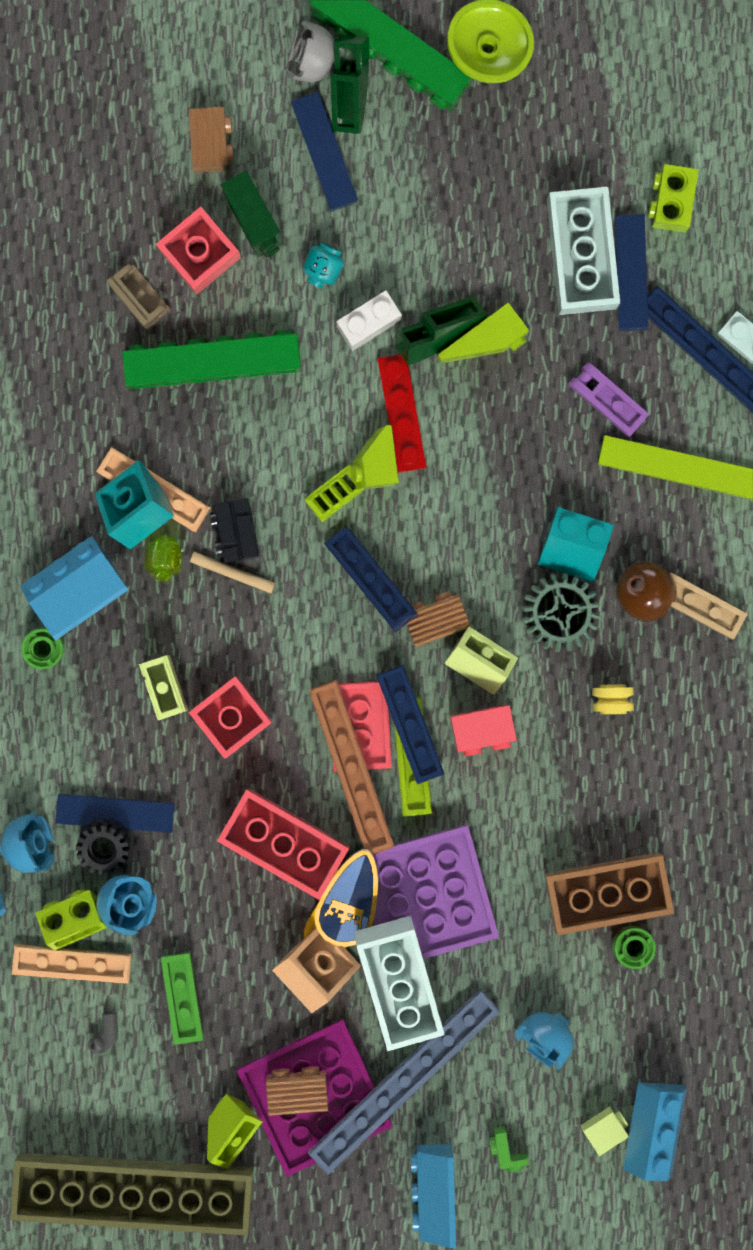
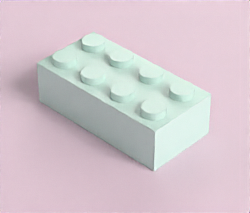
(583, 250)
(399, 983)

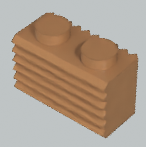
(209, 139)
(437, 619)
(297, 1091)

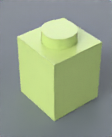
(605, 1130)

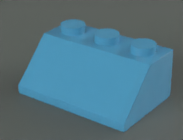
(73, 587)
(654, 1130)
(434, 1194)

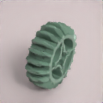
(585, 607)

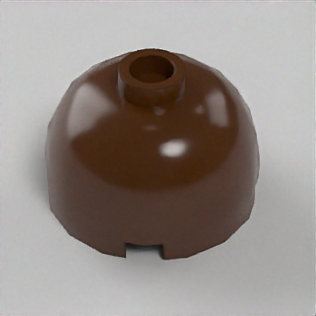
(646, 591)

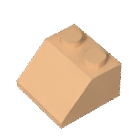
(316, 970)

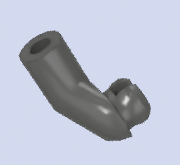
(107, 1036)

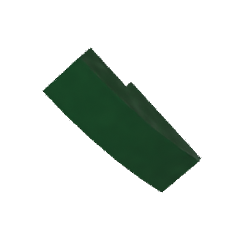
(349, 83)
(438, 329)

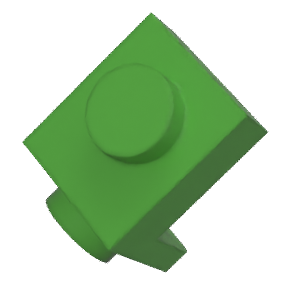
(500, 1147)

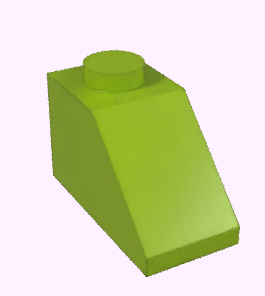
(376, 461)
(230, 1130)

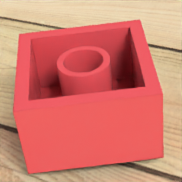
(198, 250)
(230, 717)
(482, 729)

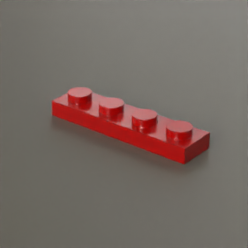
(401, 413)

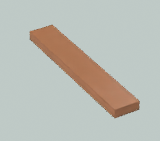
(351, 767)

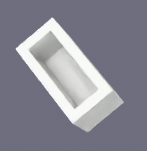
(369, 320)

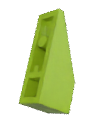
(492, 336)

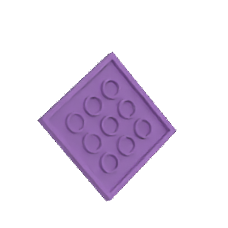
(438, 886)

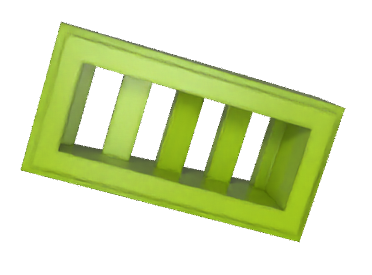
(317, 509)

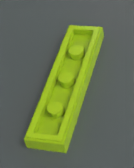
(414, 797)

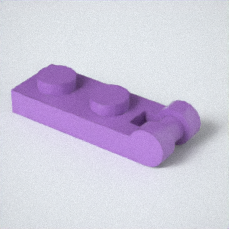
(609, 400)

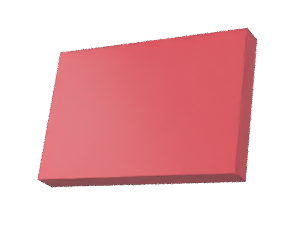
(370, 722)

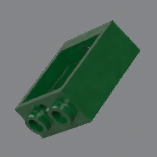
(252, 215)

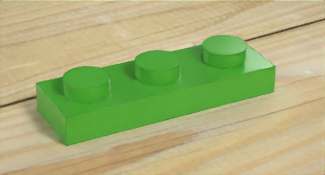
(182, 998)

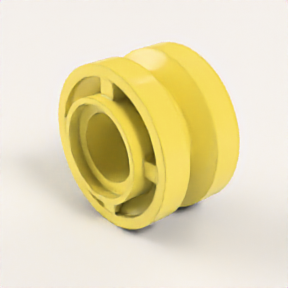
(613, 699)

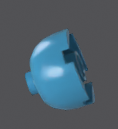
(26, 844)
(126, 904)
(548, 1038)

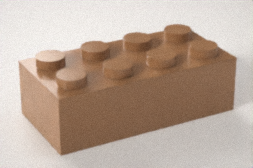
(608, 893)

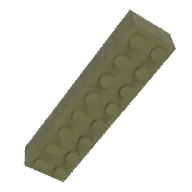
(132, 1194)

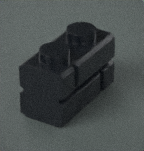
(235, 531)

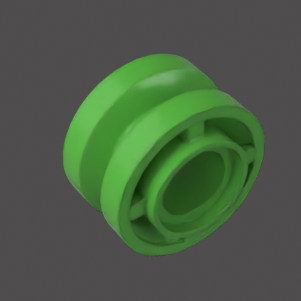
(37, 660)
(646, 952)

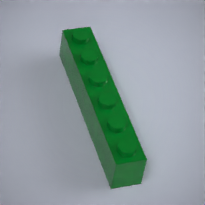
(396, 48)
(212, 360)

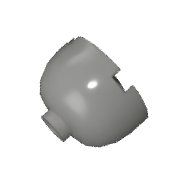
(312, 53)

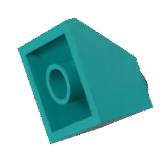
(133, 505)
(575, 544)

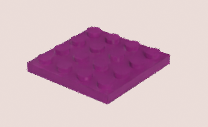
(347, 1085)

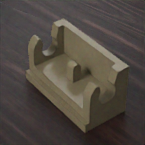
(138, 296)

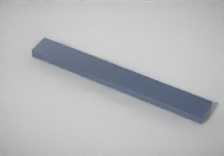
(402, 1082)

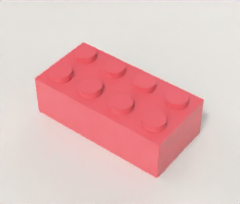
(283, 843)

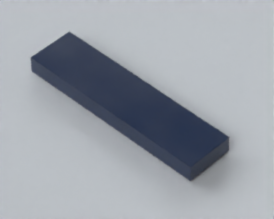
(324, 151)
(632, 272)
(371, 579)
(410, 724)
(131, 813)

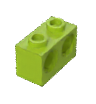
(680, 199)
(72, 927)

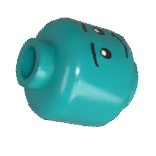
(323, 265)

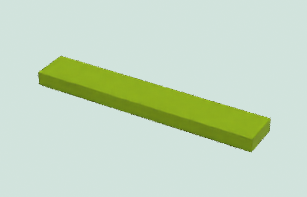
(676, 467)

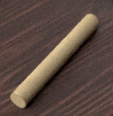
(232, 572)

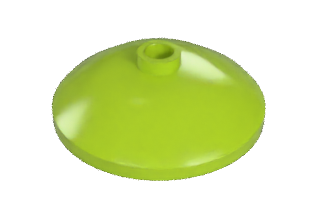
(495, 27)

